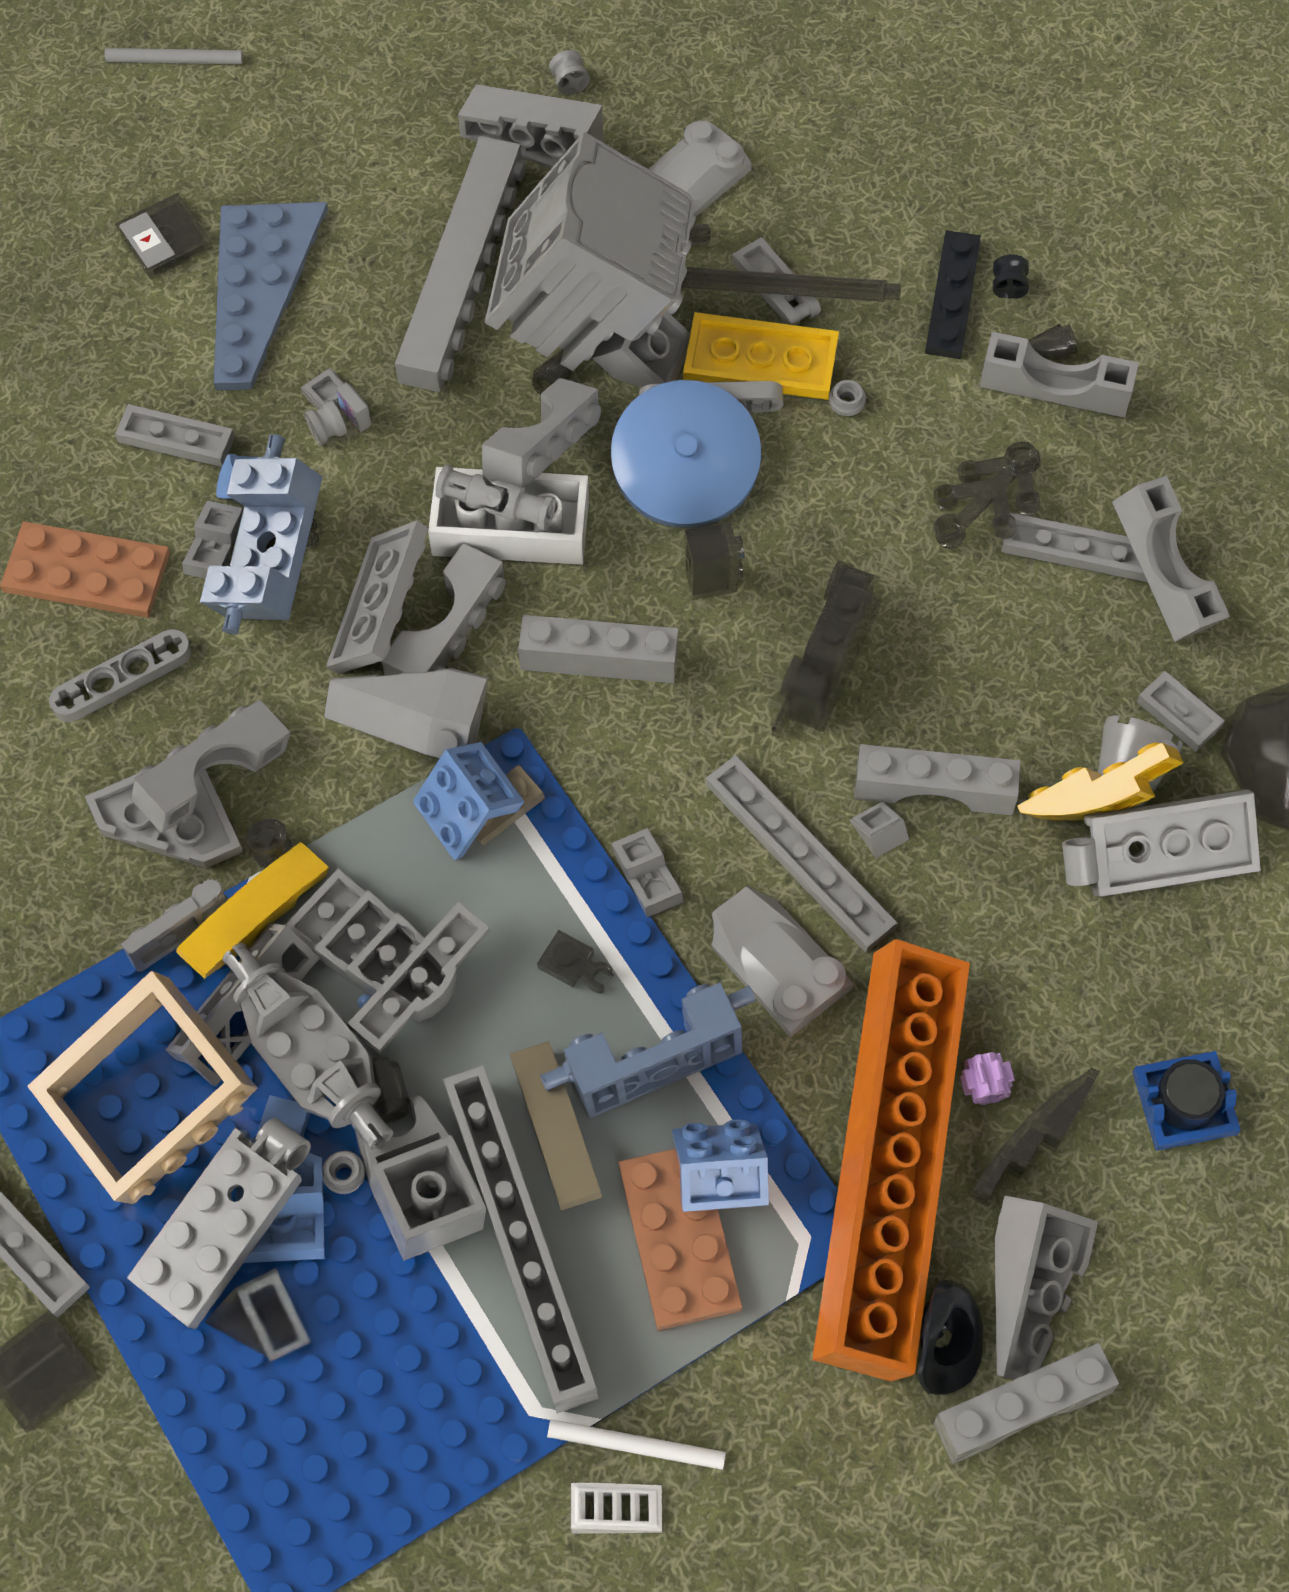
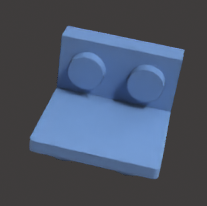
(463, 795)
(721, 1166)

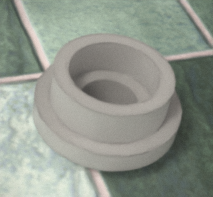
(849, 389)
(340, 1160)

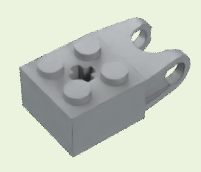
(418, 1167)

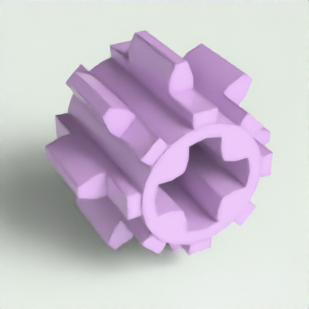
(987, 1078)

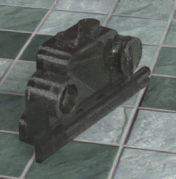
(819, 677)

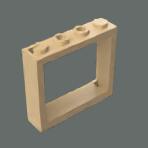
(98, 1043)

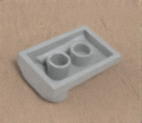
(703, 163)
(777, 959)

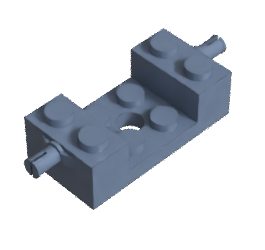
(277, 503)
(710, 1039)

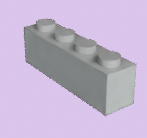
(598, 648)

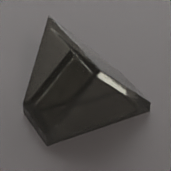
(261, 1317)

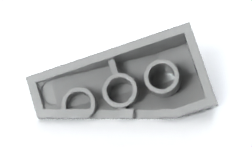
(412, 708)
(1034, 1263)

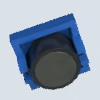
(1187, 1100)

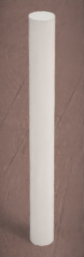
(636, 1444)

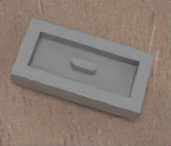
(1180, 711)

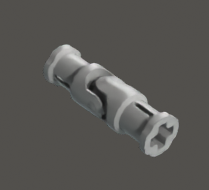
(482, 492)

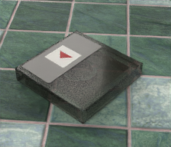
(163, 236)

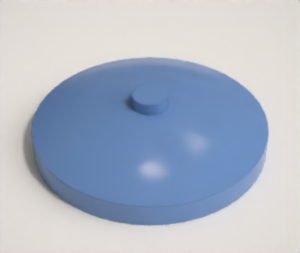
(685, 453)

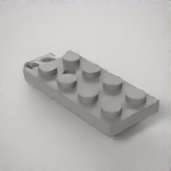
(1178, 840)
(211, 1233)

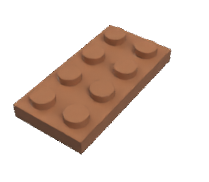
(85, 569)
(679, 1251)

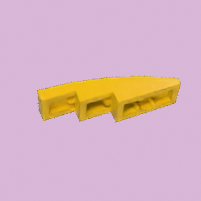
(252, 909)

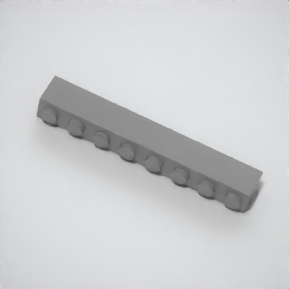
(460, 265)
(521, 1240)

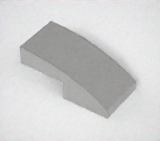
(213, 539)
(647, 873)

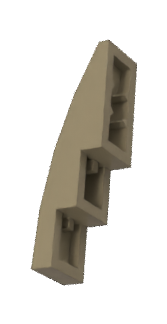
(556, 1128)

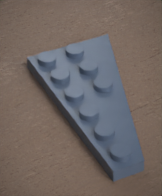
(257, 273)

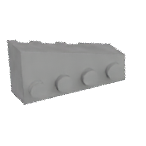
(537, 122)

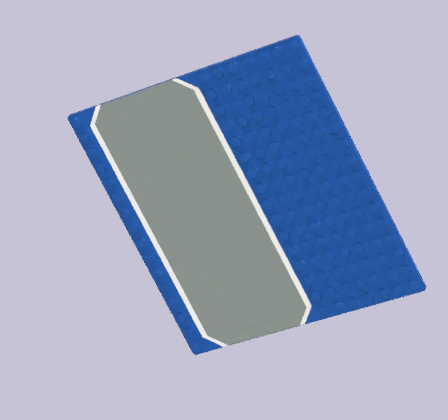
(423, 1365)

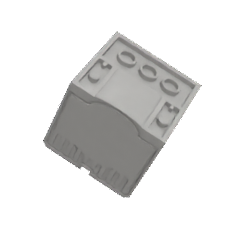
(592, 254)

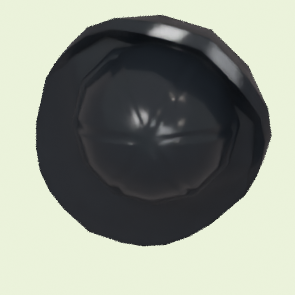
(955, 1365)

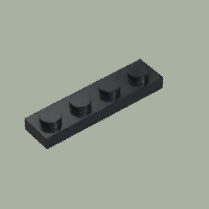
(953, 294)

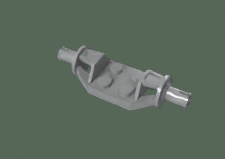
(308, 1046)

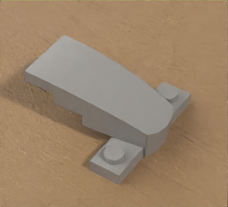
(386, 955)

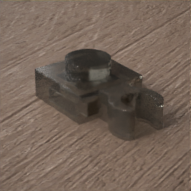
(570, 960)

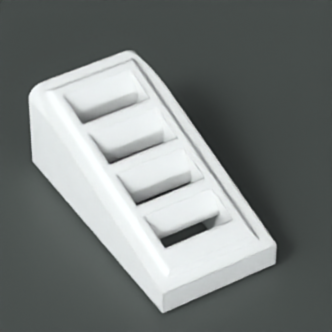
(616, 1525)

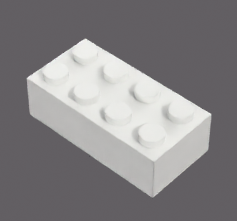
(515, 540)

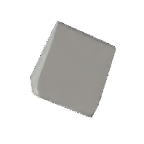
(880, 828)

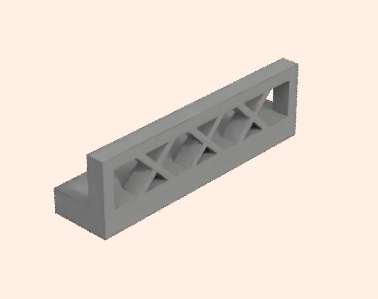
(221, 1006)

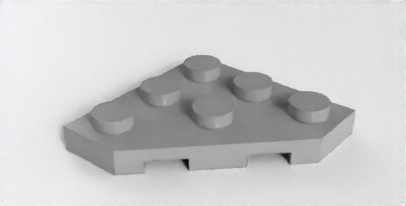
(198, 839)

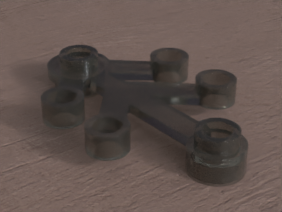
(1019, 461)

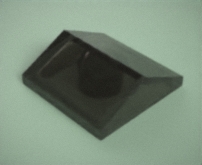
(42, 1371)

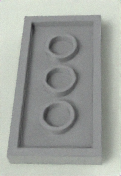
(377, 598)

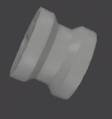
(569, 72)
(325, 423)

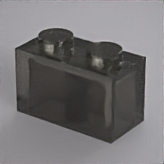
(713, 560)

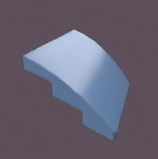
(299, 1226)

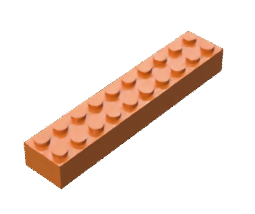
(892, 1163)

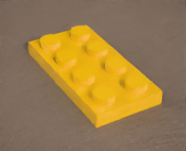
(761, 351)

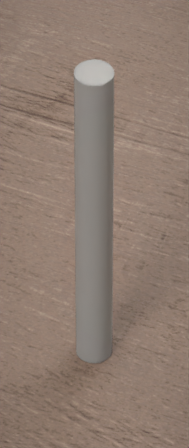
(187, 56)

